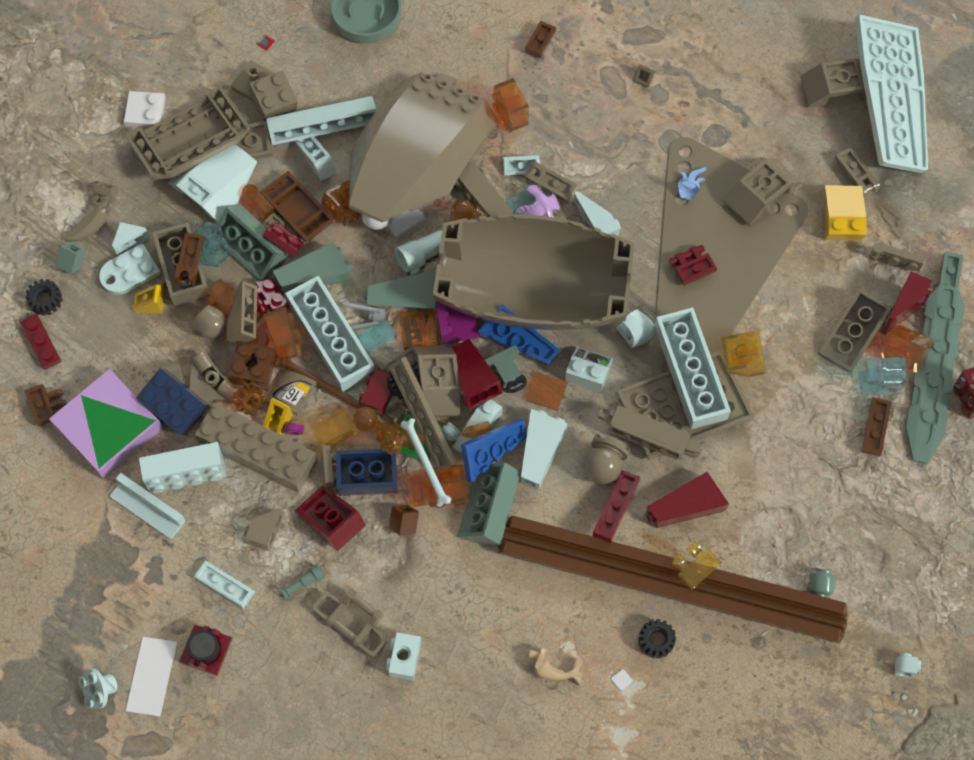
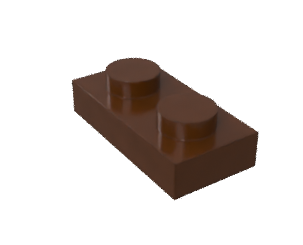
(540, 39)

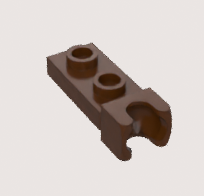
(189, 258)

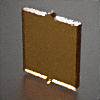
(546, 391)

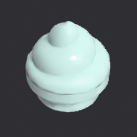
(450, 432)

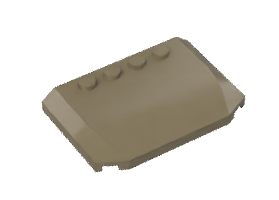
(189, 136)

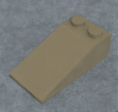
(855, 330)

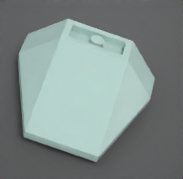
(217, 181)

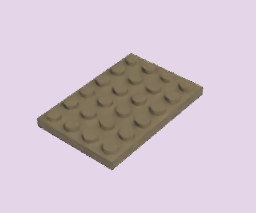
(661, 401)

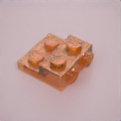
(337, 202)

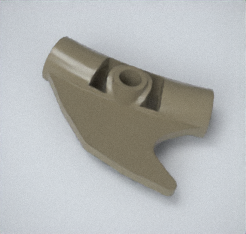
(201, 382)

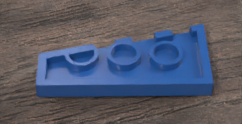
(526, 340)
(490, 447)

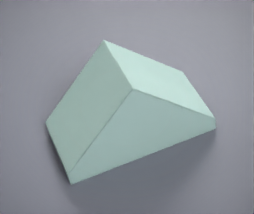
(128, 237)

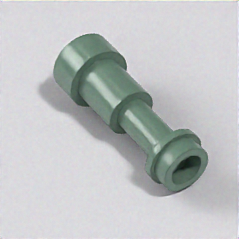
(306, 579)

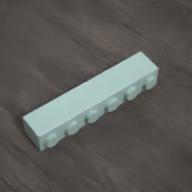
(321, 120)

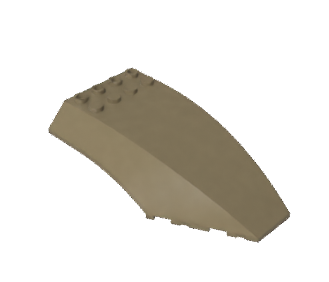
(416, 146)

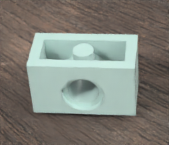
(404, 668)

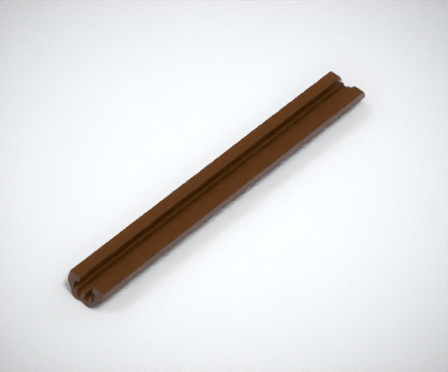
(658, 576)

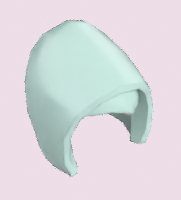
(637, 329)

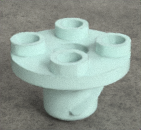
(96, 688)

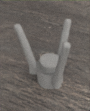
(376, 314)

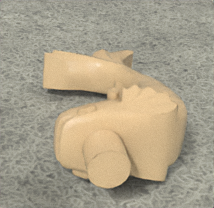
(546, 671)

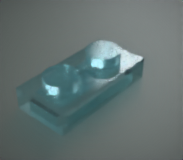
(521, 199)
(377, 336)

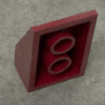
(912, 296)
(330, 517)

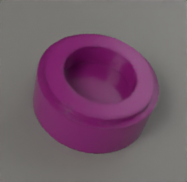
(293, 429)

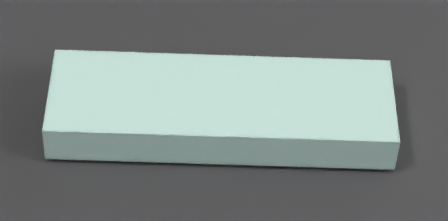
(224, 584)

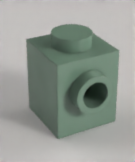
(70, 257)

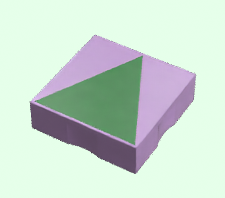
(106, 423)

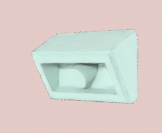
(518, 164)

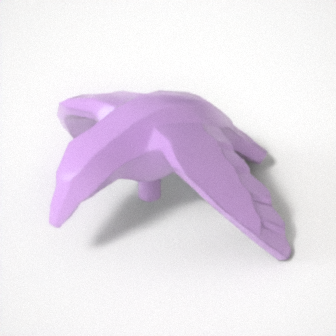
(543, 205)

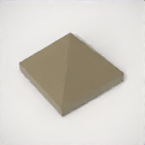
(644, 75)

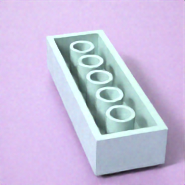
(330, 333)
(692, 368)

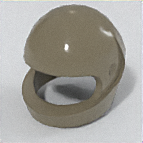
(210, 322)

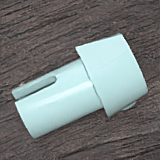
(415, 253)

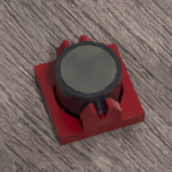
(204, 648)

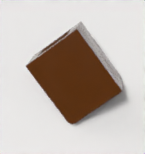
(403, 520)

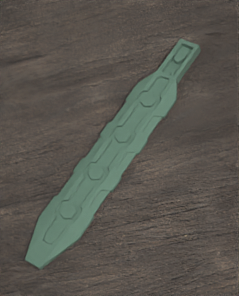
(934, 379)

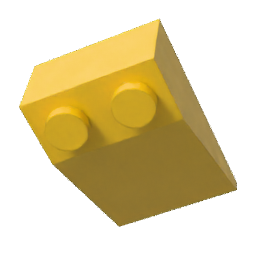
(844, 213)

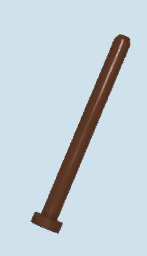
(286, 363)

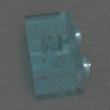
(215, 247)

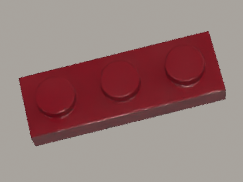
(40, 341)

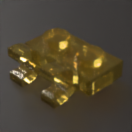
(699, 569)

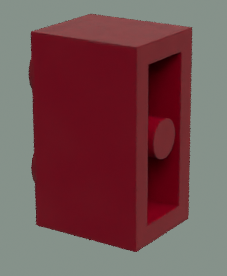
(377, 393)

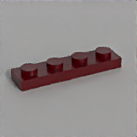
(616, 506)

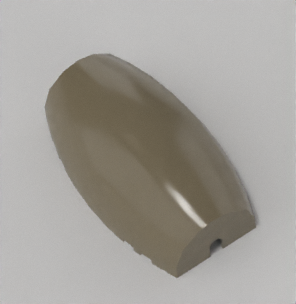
(538, 268)

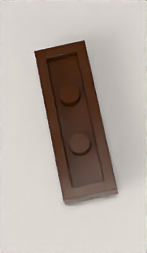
(876, 426)

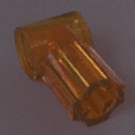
(257, 202)

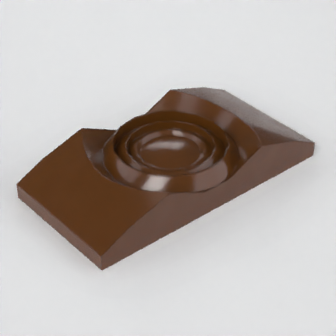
(297, 207)

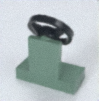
(507, 369)

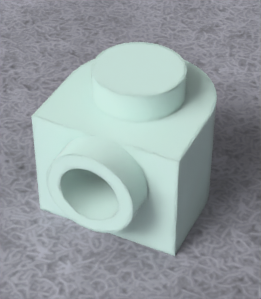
(907, 666)

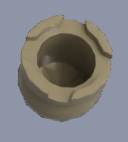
(604, 461)

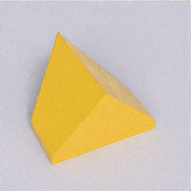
(150, 299)

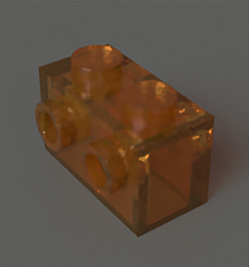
(221, 296)

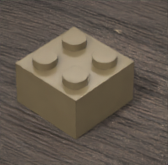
(273, 95)

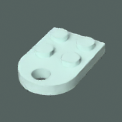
(130, 270)

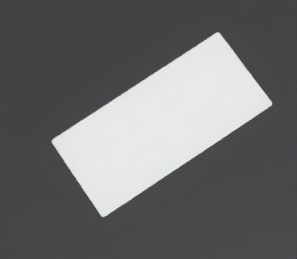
(151, 676)

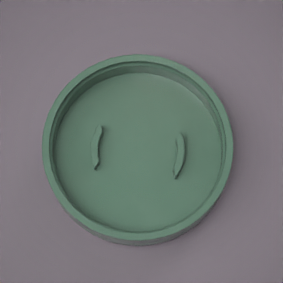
(366, 19)

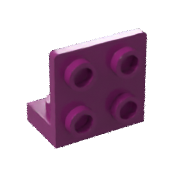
(455, 325)

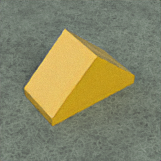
(277, 416)

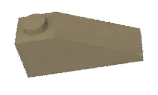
(243, 315)

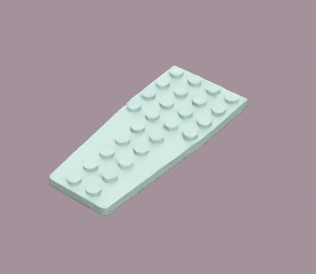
(894, 91)

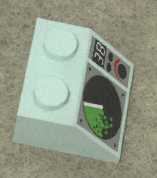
(588, 369)

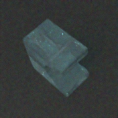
(883, 376)

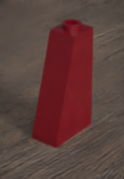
(475, 375)
(688, 502)

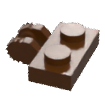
(41, 405)

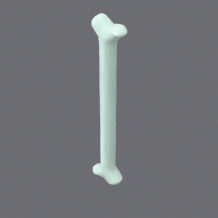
(442, 497)

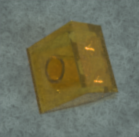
(744, 354)

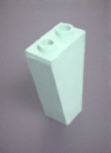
(541, 446)

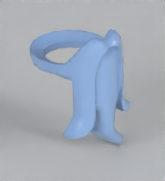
(688, 186)

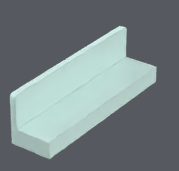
(147, 507)

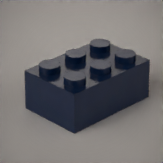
(172, 401)
(366, 472)

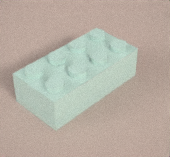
(183, 467)

